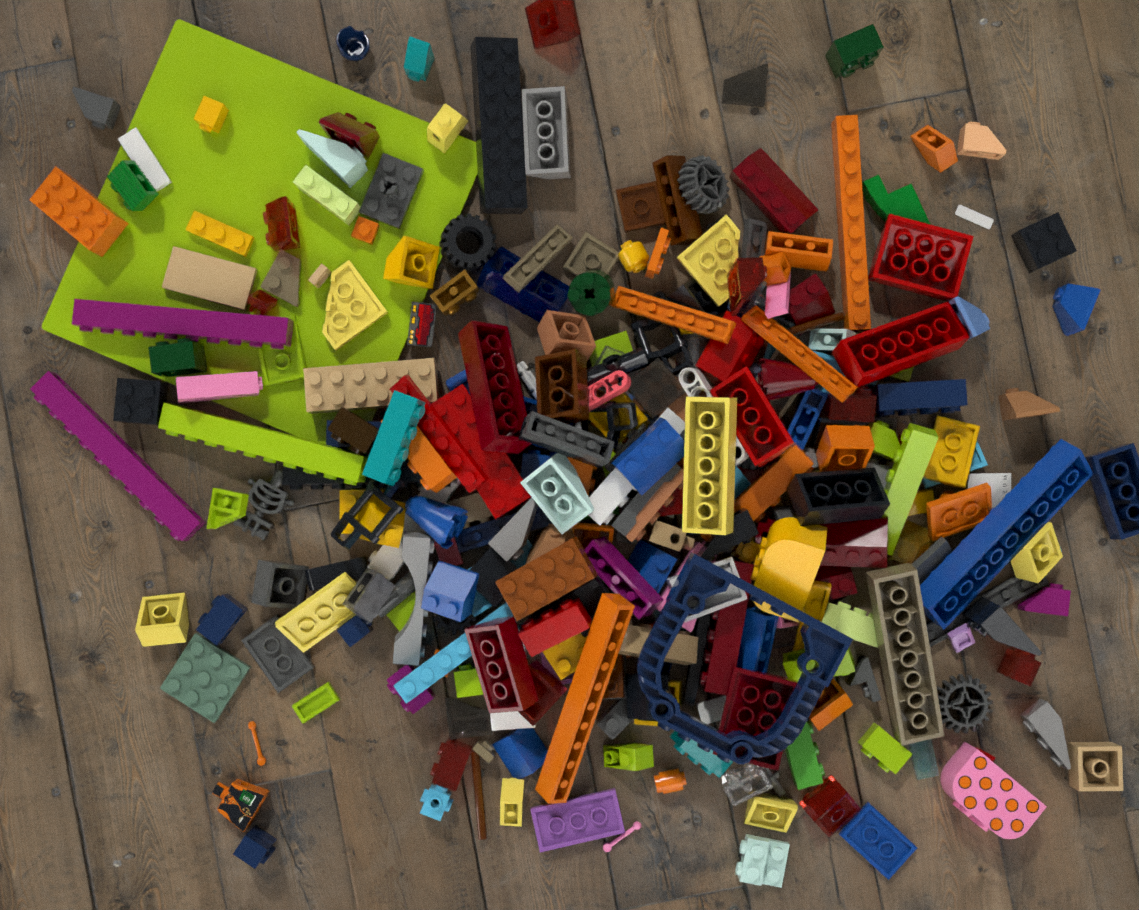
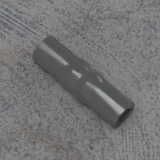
(404, 588)

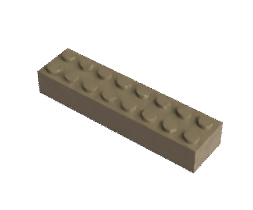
(905, 653)

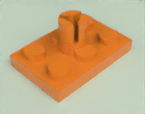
(958, 511)

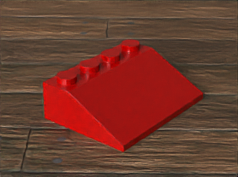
(920, 258)

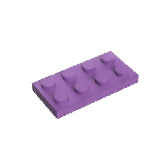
(577, 820)

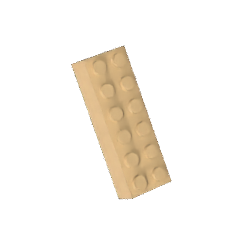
(365, 384)

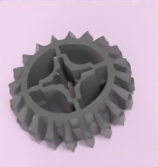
(703, 184)
(966, 722)

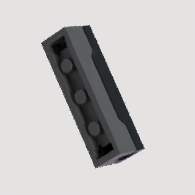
(566, 440)

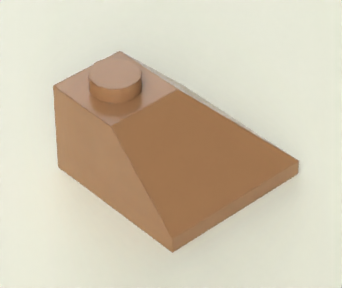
(1023, 405)
(547, 540)

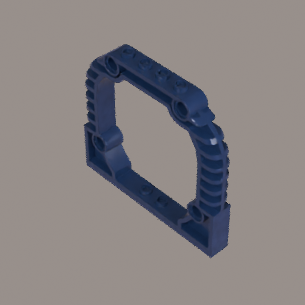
(820, 641)

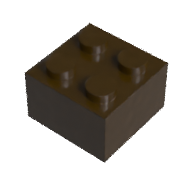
(352, 429)

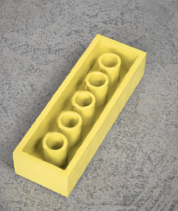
(709, 465)

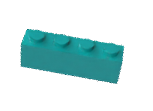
(394, 438)

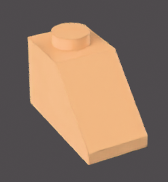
(979, 142)

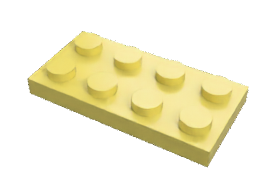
(318, 614)

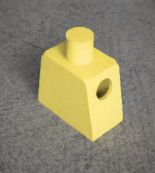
(446, 126)

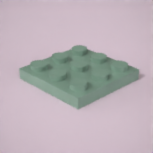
(205, 677)

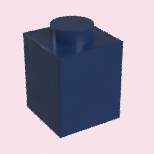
(355, 630)

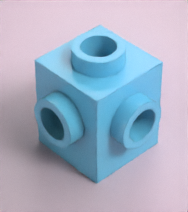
(434, 808)

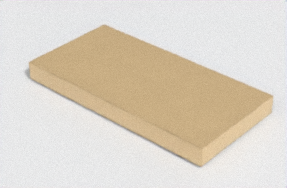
(209, 278)

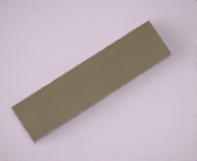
(537, 258)

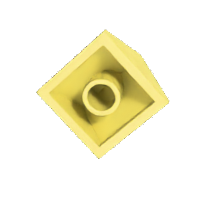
(770, 812)

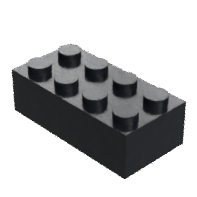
(837, 496)

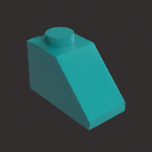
(418, 59)

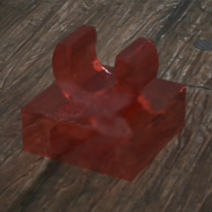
(261, 301)

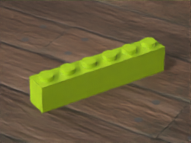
(906, 476)

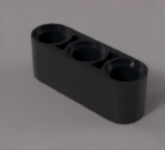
(323, 575)

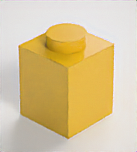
(211, 115)

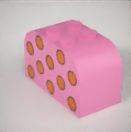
(989, 794)

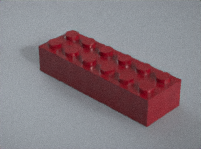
(493, 386)
(725, 640)

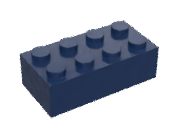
(923, 396)
(1117, 488)

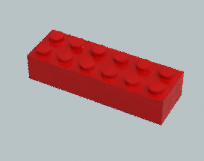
(900, 344)
(502, 489)

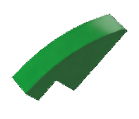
(900, 202)

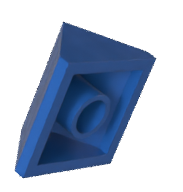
(521, 751)

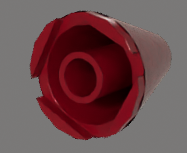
(783, 379)

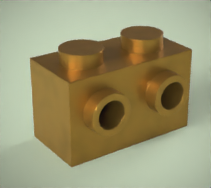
(455, 293)

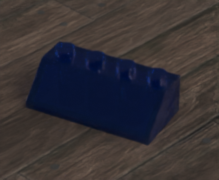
(537, 297)

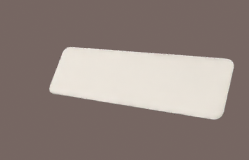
(974, 216)

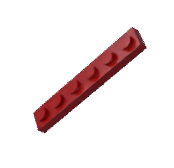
(444, 439)

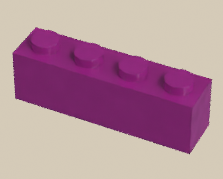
(622, 577)

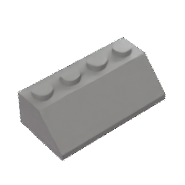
(546, 132)

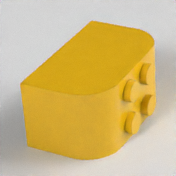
(789, 562)

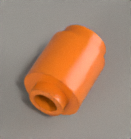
(670, 781)

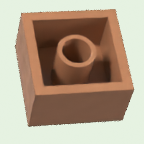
(565, 332)

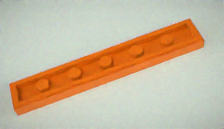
(673, 314)
(799, 354)

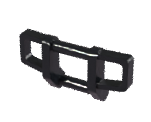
(680, 344)
(613, 419)
(360, 529)

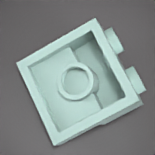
(762, 861)

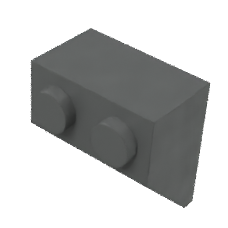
(279, 584)

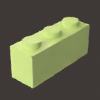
(327, 195)
(851, 623)

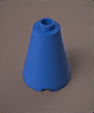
(437, 518)

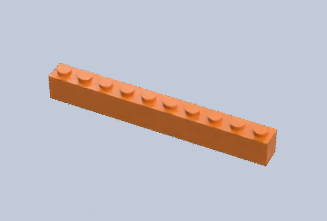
(851, 223)
(584, 697)

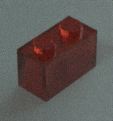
(1019, 666)
(451, 764)

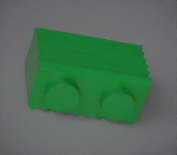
(132, 185)

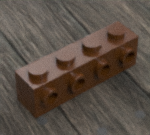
(680, 220)

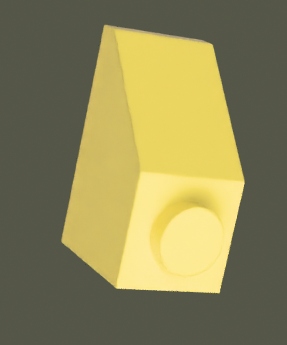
(511, 802)

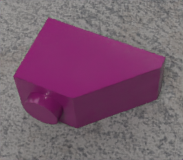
(1048, 600)

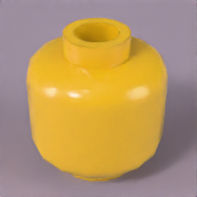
(633, 256)

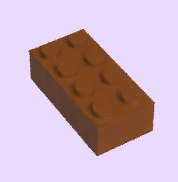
(546, 578)

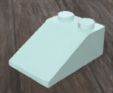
(338, 156)
(559, 492)

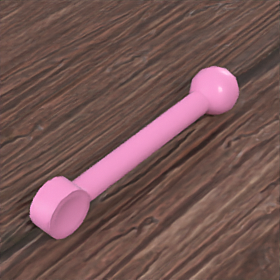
(608, 846)

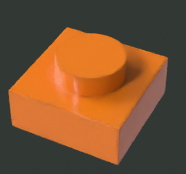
(365, 230)

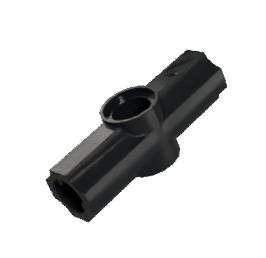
(627, 363)

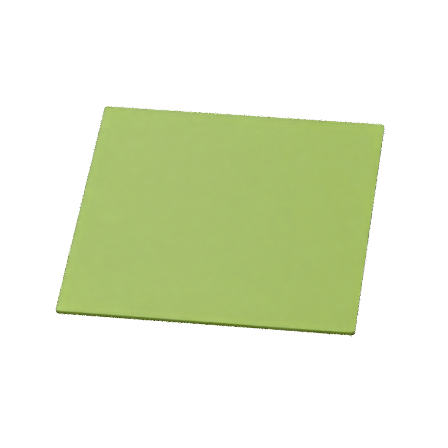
(231, 181)

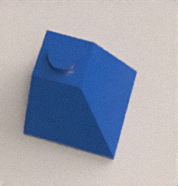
(1074, 306)

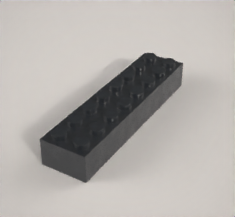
(498, 125)

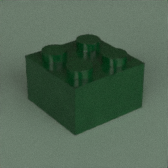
(854, 51)
(177, 358)

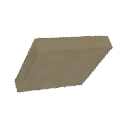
(591, 255)

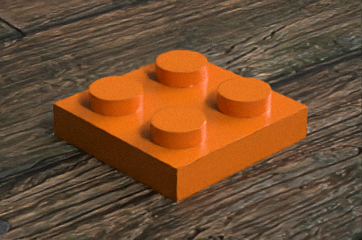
(660, 247)

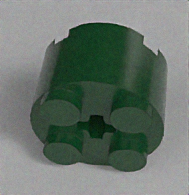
(579, 292)

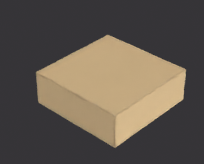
(319, 276)

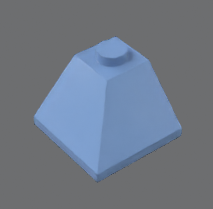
(970, 316)

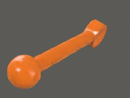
(261, 759)

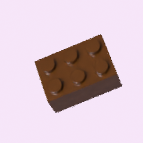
(562, 386)

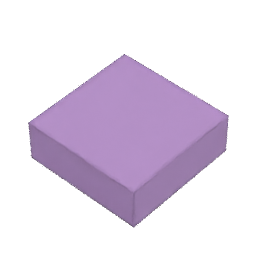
(961, 638)

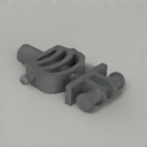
(274, 485)

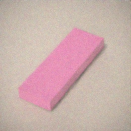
(777, 299)

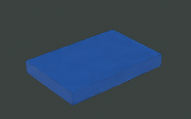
(878, 840)

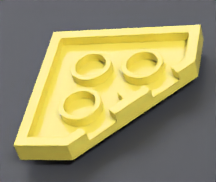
(712, 258)
(349, 306)

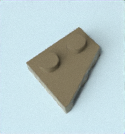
(284, 278)

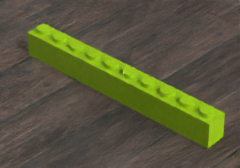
(263, 442)

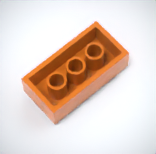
(78, 211)

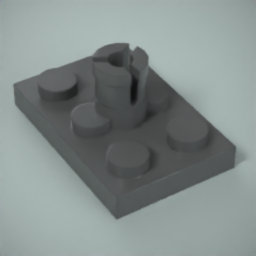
(391, 191)

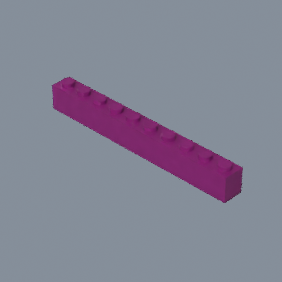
(182, 322)
(117, 456)

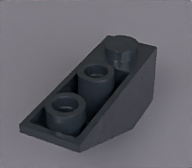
(743, 531)

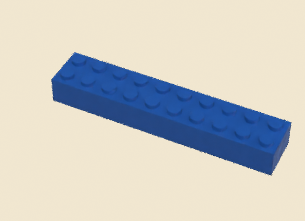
(1004, 532)

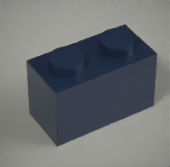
(221, 618)
(256, 847)

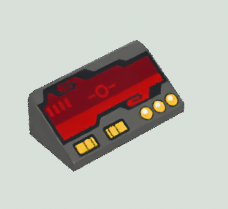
(421, 324)

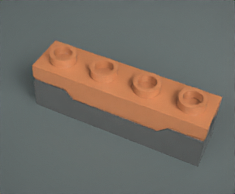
(645, 507)

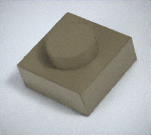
(485, 750)

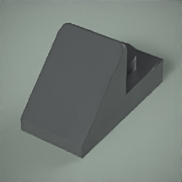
(864, 674)

